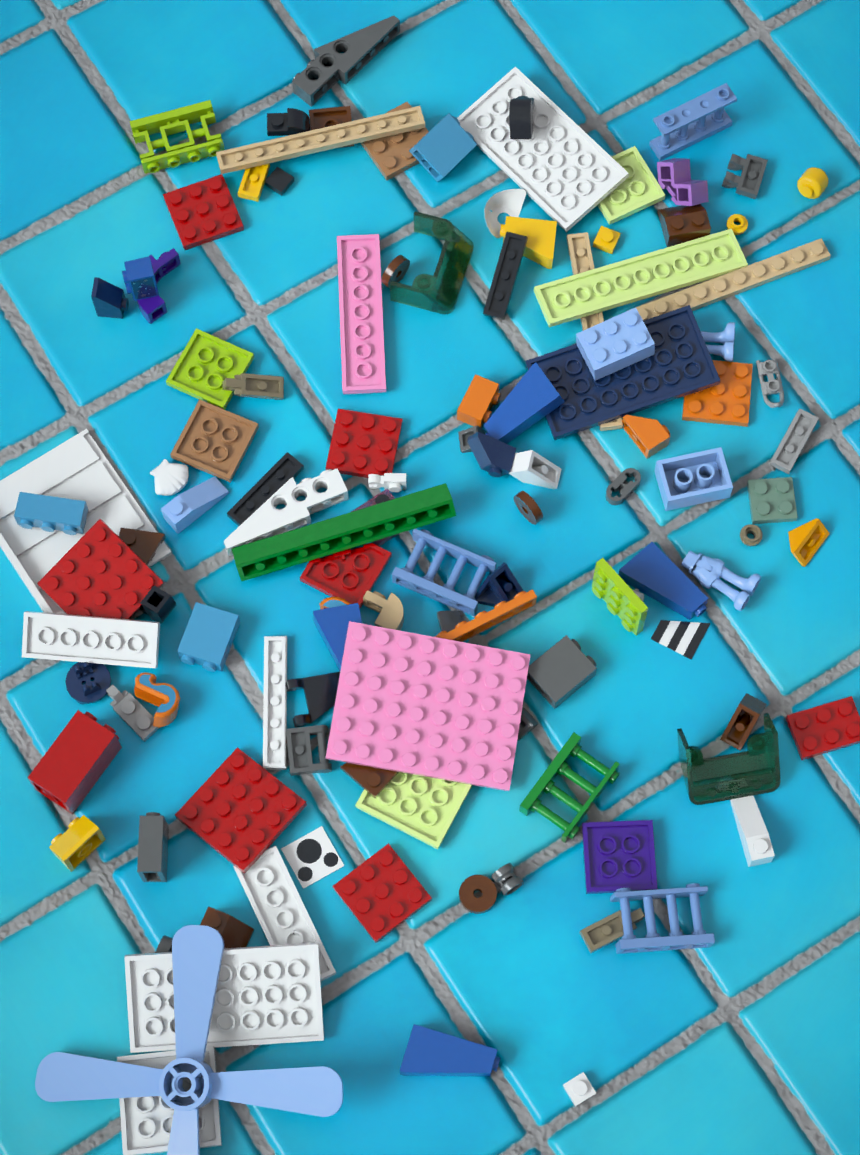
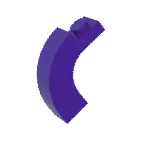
(155, 307)

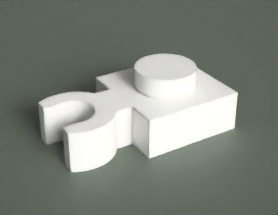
(392, 481)

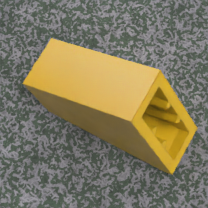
(540, 237)

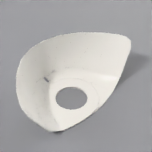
(507, 202)

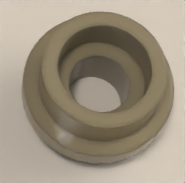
(753, 529)

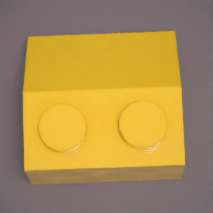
(77, 842)

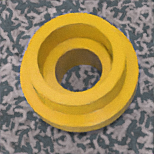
(737, 229)

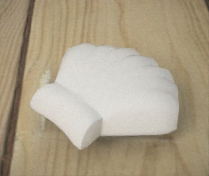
(170, 478)

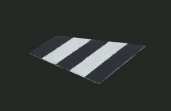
(680, 636)

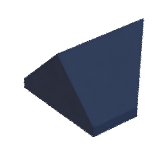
(498, 587)

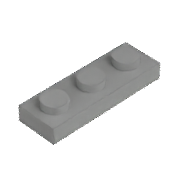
(794, 441)

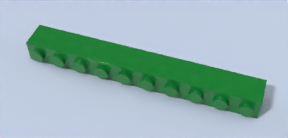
(343, 532)

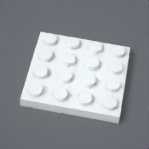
(148, 1120)

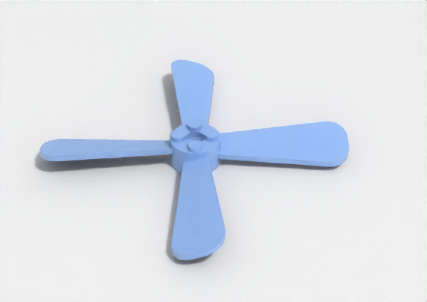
(196, 970)

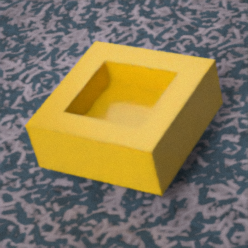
(606, 239)

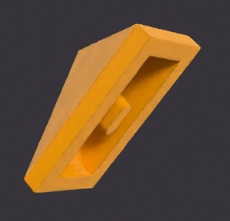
(806, 540)

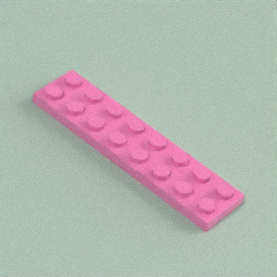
(361, 314)

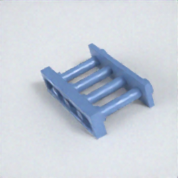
(692, 122)
(446, 593)
(652, 940)

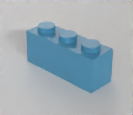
(51, 513)

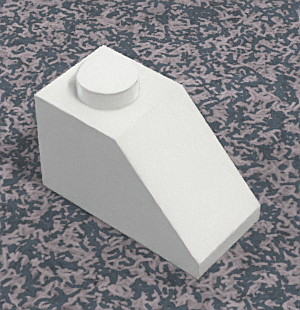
(535, 470)

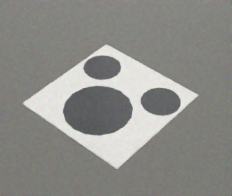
(312, 857)

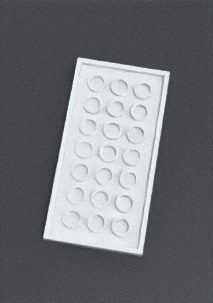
(556, 166)
(259, 998)

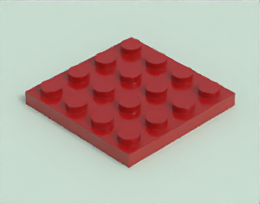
(100, 577)
(241, 810)

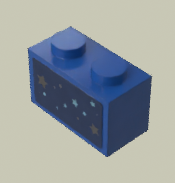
(140, 278)

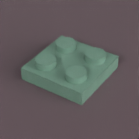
(772, 500)

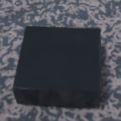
(279, 181)

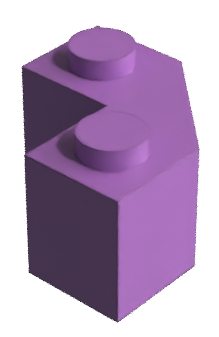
(676, 178)

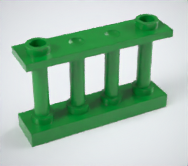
(559, 766)

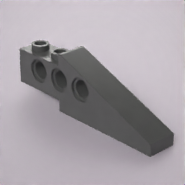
(359, 50)

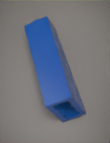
(524, 406)
(664, 582)
(333, 627)
(446, 1055)

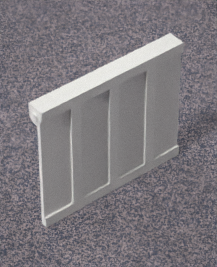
(71, 472)

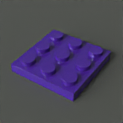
(619, 856)

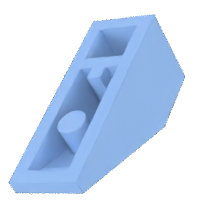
(193, 503)

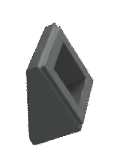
(463, 437)
(448, 620)
(527, 724)

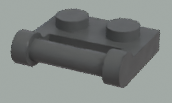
(300, 750)

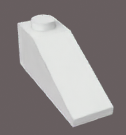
(752, 831)

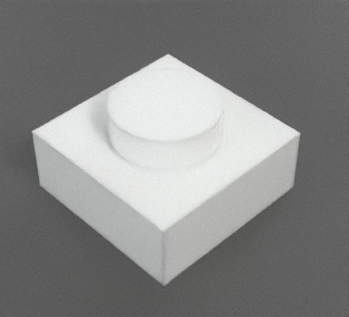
(579, 1089)

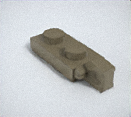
(256, 386)
(607, 930)

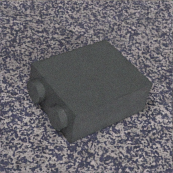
(561, 671)
(153, 848)

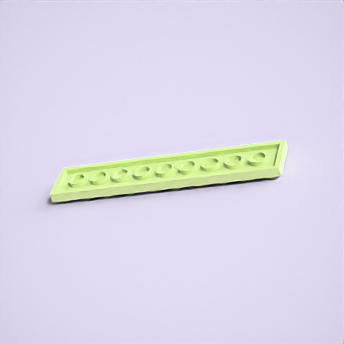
(639, 277)

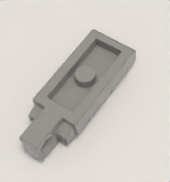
(132, 713)

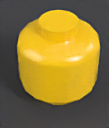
(812, 183)

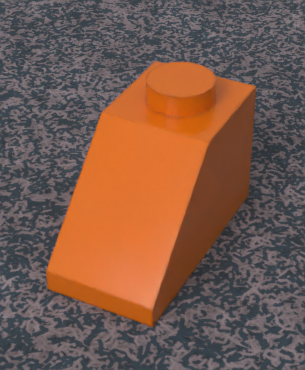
(646, 434)

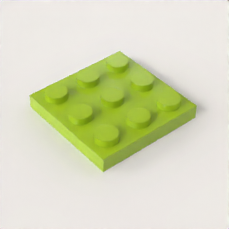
(206, 365)
(619, 597)

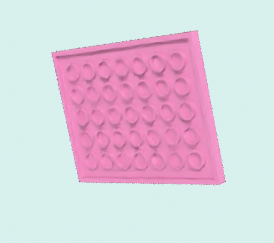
(428, 706)

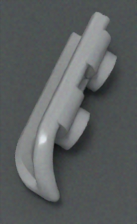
(773, 386)

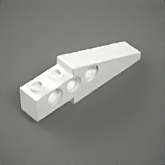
(271, 521)

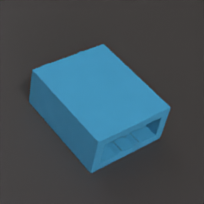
(443, 147)
(208, 637)

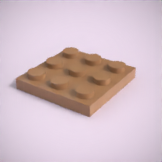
(392, 152)
(214, 440)

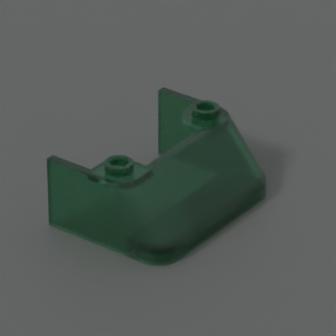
(440, 291)
(732, 774)

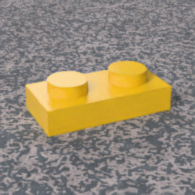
(253, 182)

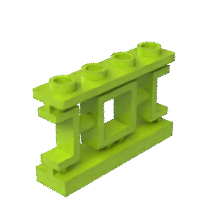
(175, 122)

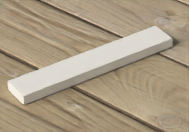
(275, 703)

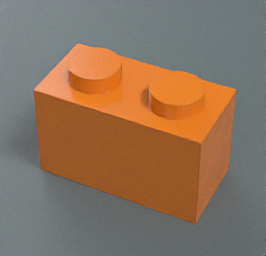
(478, 401)

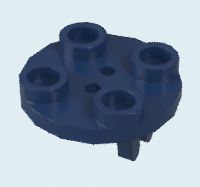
(92, 690)

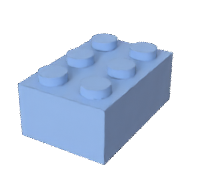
(615, 344)
(693, 479)

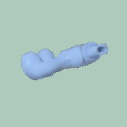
(725, 337)
(710, 570)

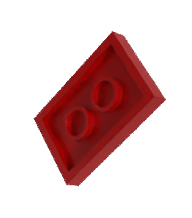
(825, 728)

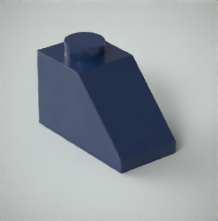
(108, 299)
(492, 454)

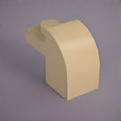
(390, 610)

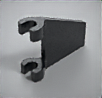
(319, 695)

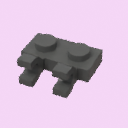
(751, 176)

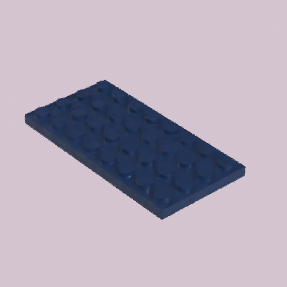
(675, 370)

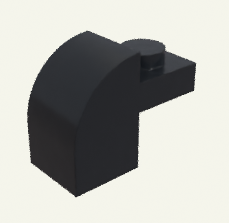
(521, 117)
(287, 123)
(157, 604)

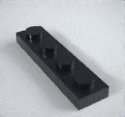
(505, 275)
(269, 484)

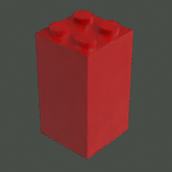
(75, 761)

